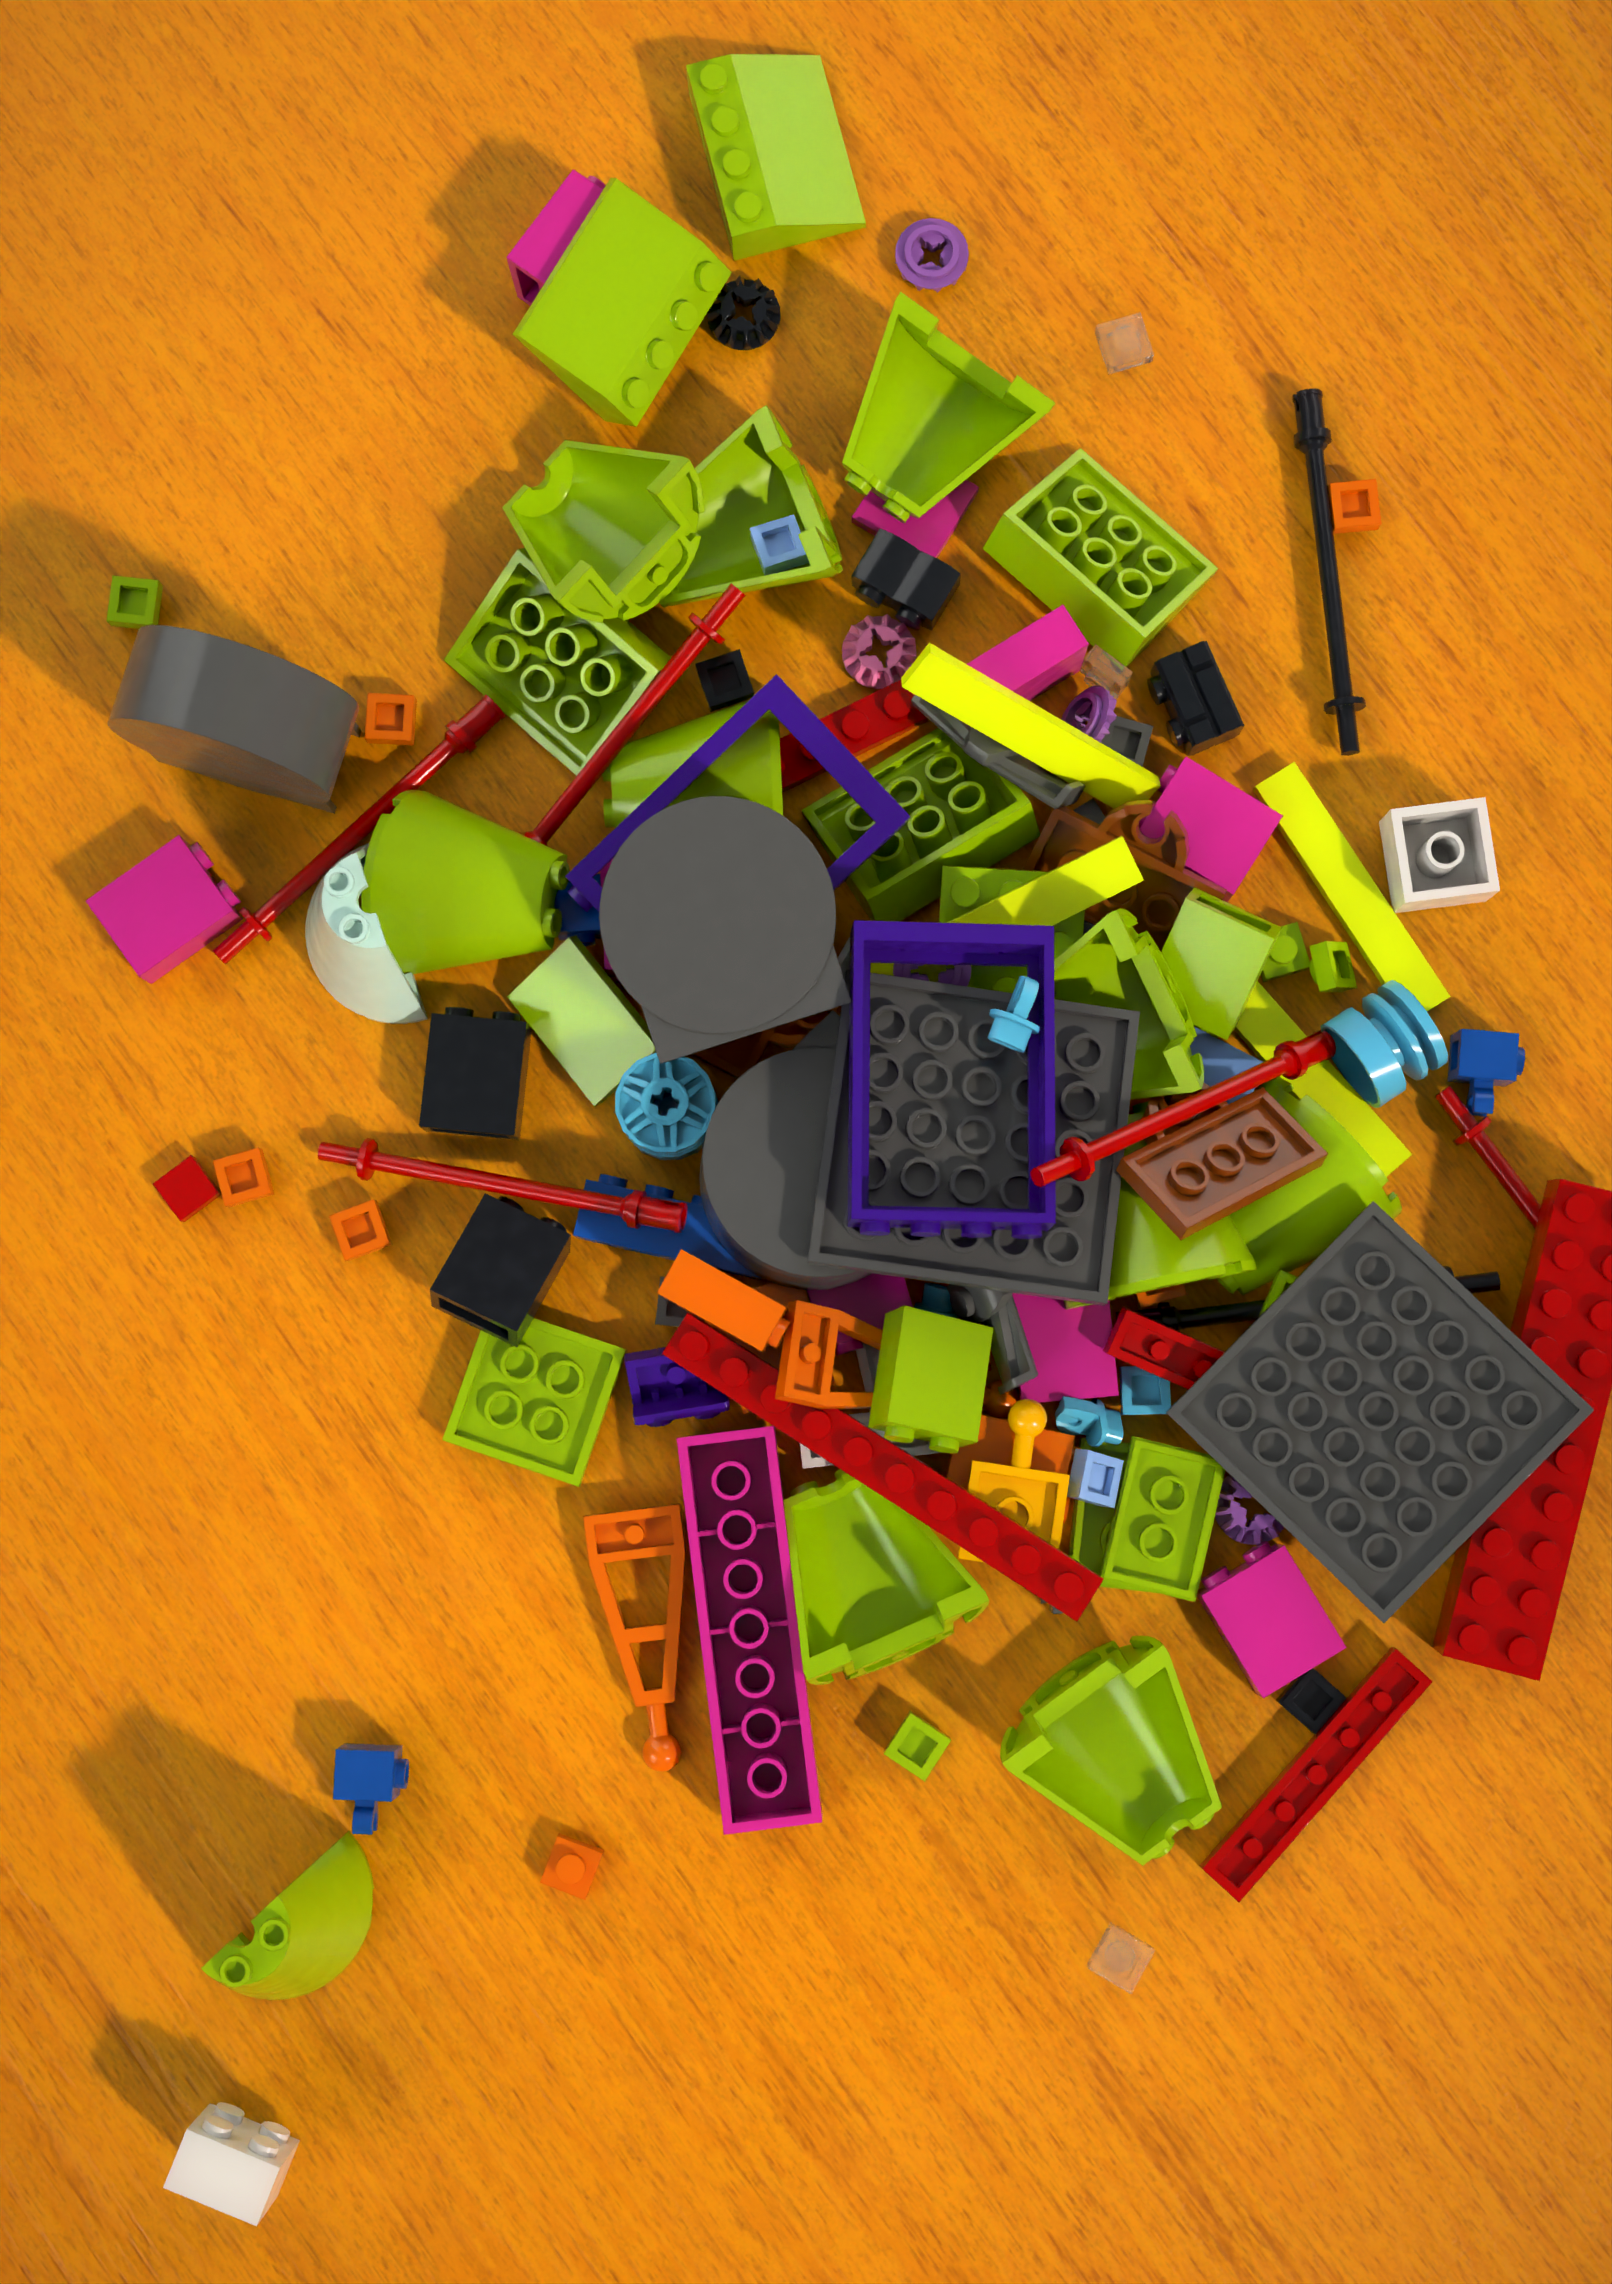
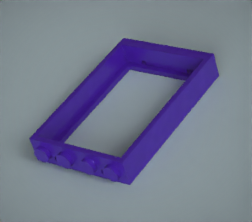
(817, 741)
(953, 945)

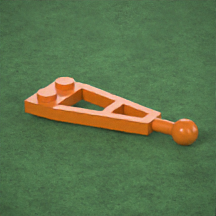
(810, 1355)
(636, 1536)

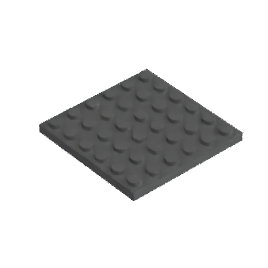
(956, 1135)
(1379, 1411)

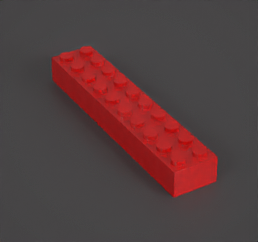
(1515, 1564)

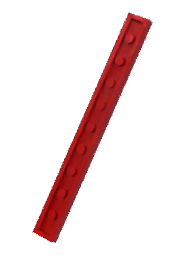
(887, 1470)

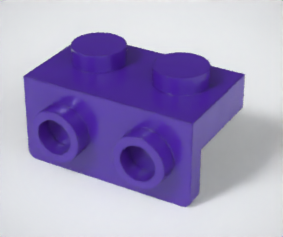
(668, 1391)

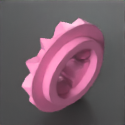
(868, 669)

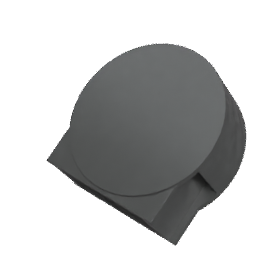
(234, 714)
(720, 924)
(766, 1162)

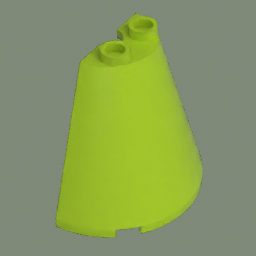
(931, 415)
(745, 485)
(610, 527)
(744, 771)
(459, 886)
(1128, 972)
(1310, 1212)
(1154, 1258)
(869, 1580)
(1116, 1748)
(305, 1931)

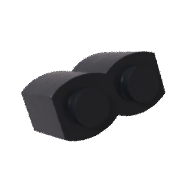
(905, 580)

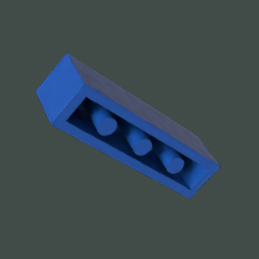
(696, 1237)

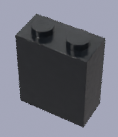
(475, 1074)
(501, 1269)

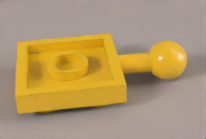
(1023, 1494)

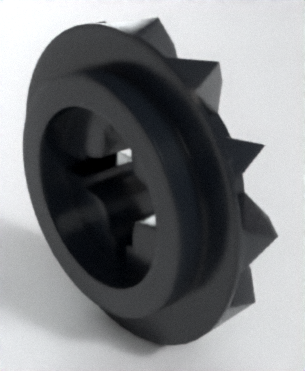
(739, 332)

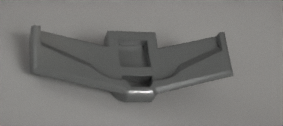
(1003, 760)
(1009, 1340)

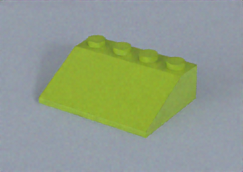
(773, 150)
(622, 304)
(1100, 555)
(551, 669)
(957, 819)

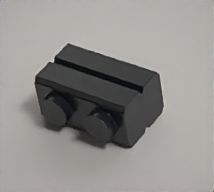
(1195, 699)

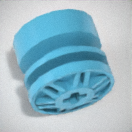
(1385, 1043)
(683, 1128)

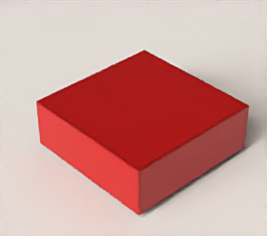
(187, 1188)

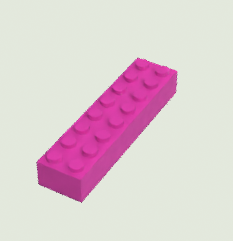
(749, 1630)

